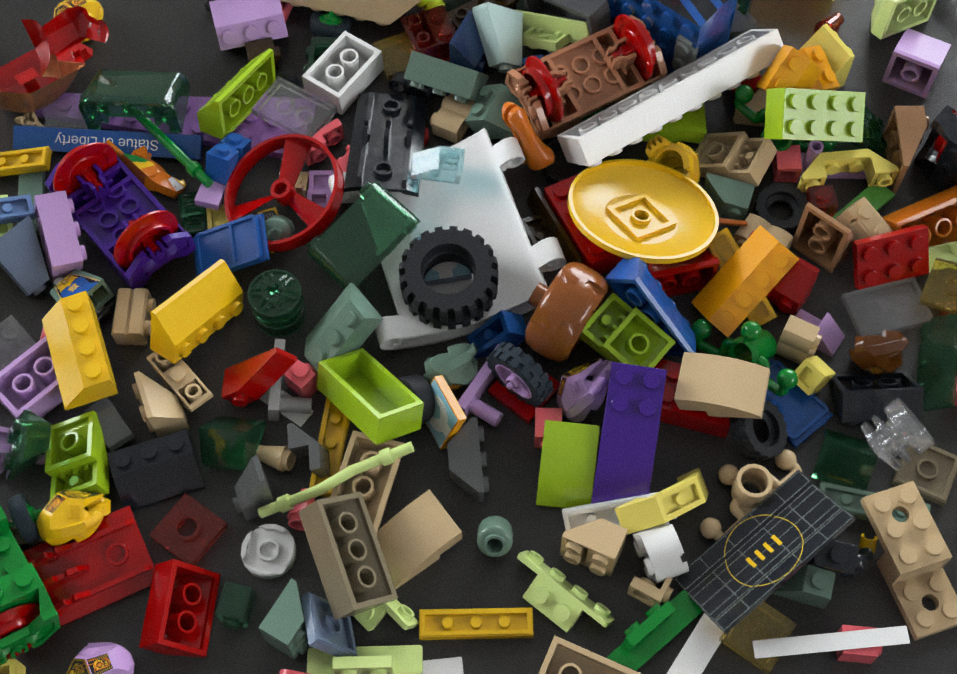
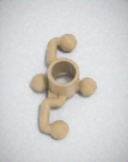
(743, 500)

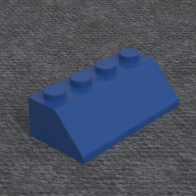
(641, 290)

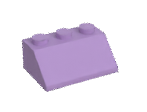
(247, 21)
(59, 233)

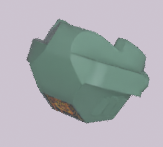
(456, 366)

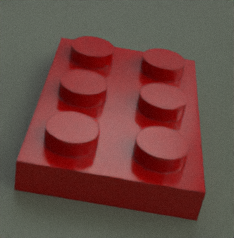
(891, 256)

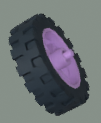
(520, 374)

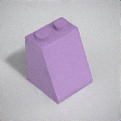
(915, 62)

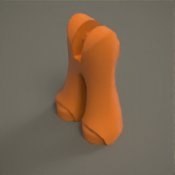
(536, 153)

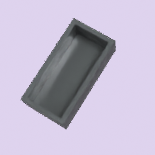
(593, 12)

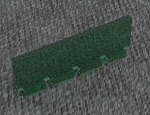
(938, 362)

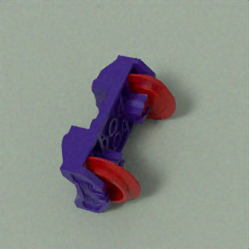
(119, 213)

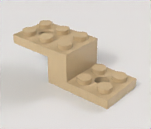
(913, 559)

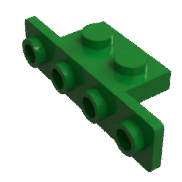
(656, 631)

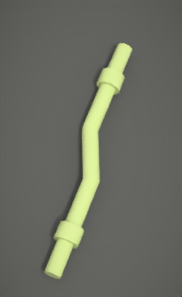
(287, 502)

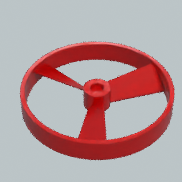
(294, 156)

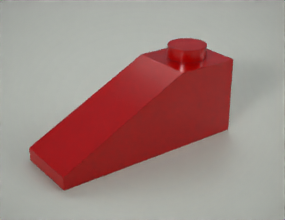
(255, 376)

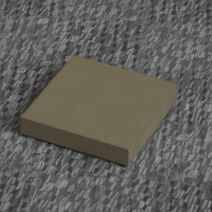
(931, 472)

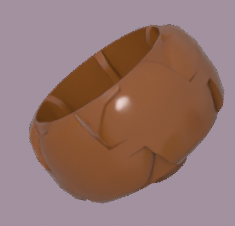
(564, 310)

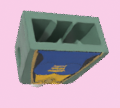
(82, 281)

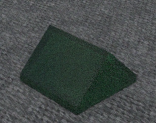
(230, 441)
(844, 460)

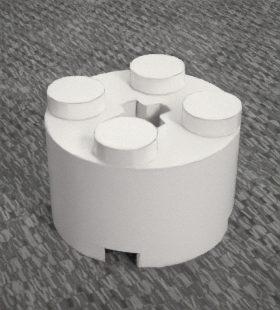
(661, 552)

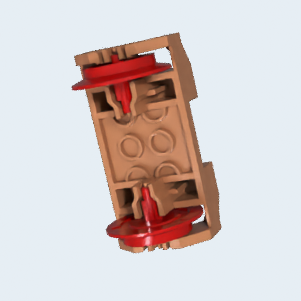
(587, 75)

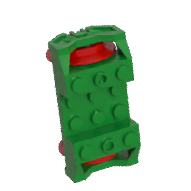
(25, 606)

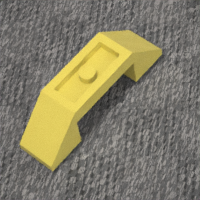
(876, 168)
(664, 505)

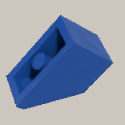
(500, 328)

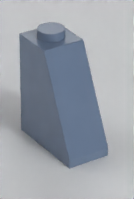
(23, 258)

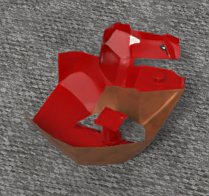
(51, 67)

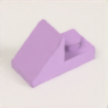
(829, 330)

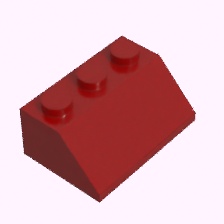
(687, 275)
(794, 287)
(180, 609)

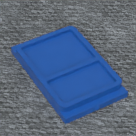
(238, 243)
(801, 412)

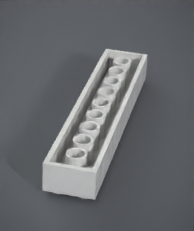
(670, 97)

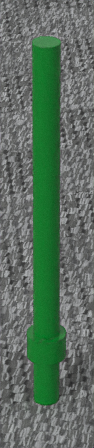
(193, 168)

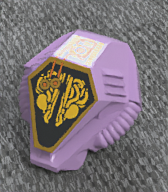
(583, 389)
(102, 659)

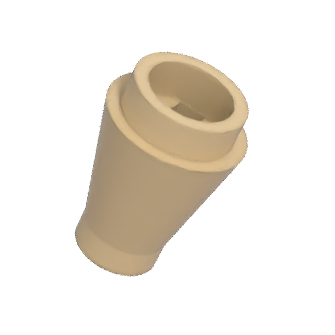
(277, 457)

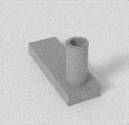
(285, 403)

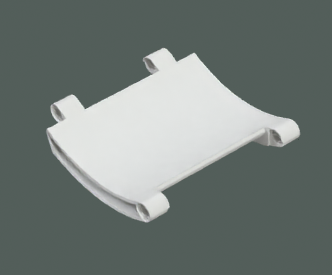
(487, 209)

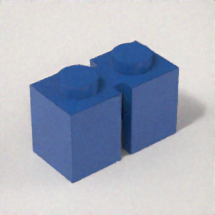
(225, 156)

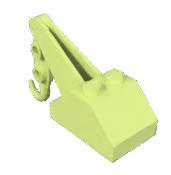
(897, 15)

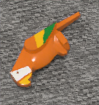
(150, 172)

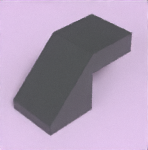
(112, 425)
(304, 445)

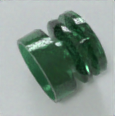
(277, 302)

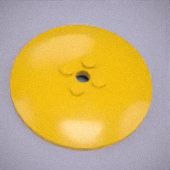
(643, 211)

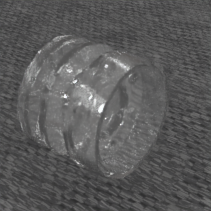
(897, 434)

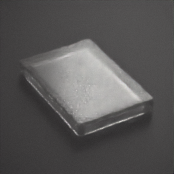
(293, 108)
(886, 307)

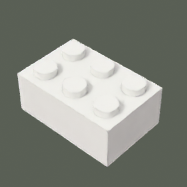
(344, 71)

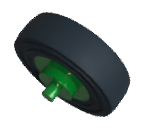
(328, 24)
(24, 517)

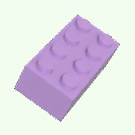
(30, 382)

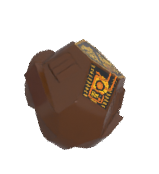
(879, 353)

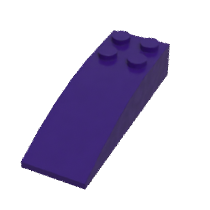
(629, 432)

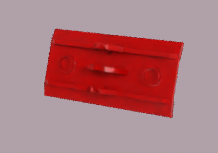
(95, 570)

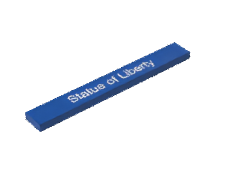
(66, 139)

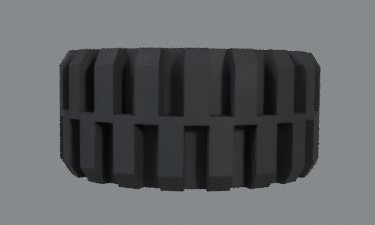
(442, 247)

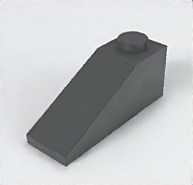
(252, 490)

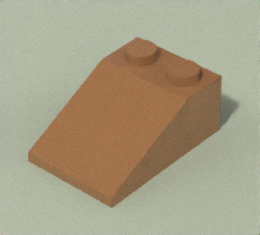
(903, 136)
(822, 238)

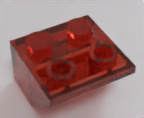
(430, 32)

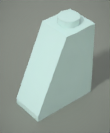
(500, 35)

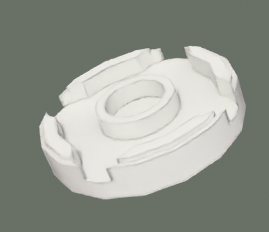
(268, 551)

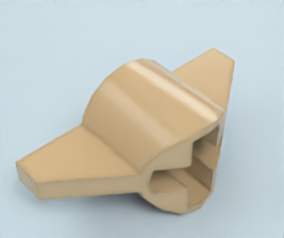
(28, 119)

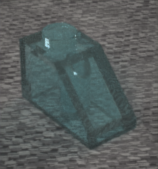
(438, 164)

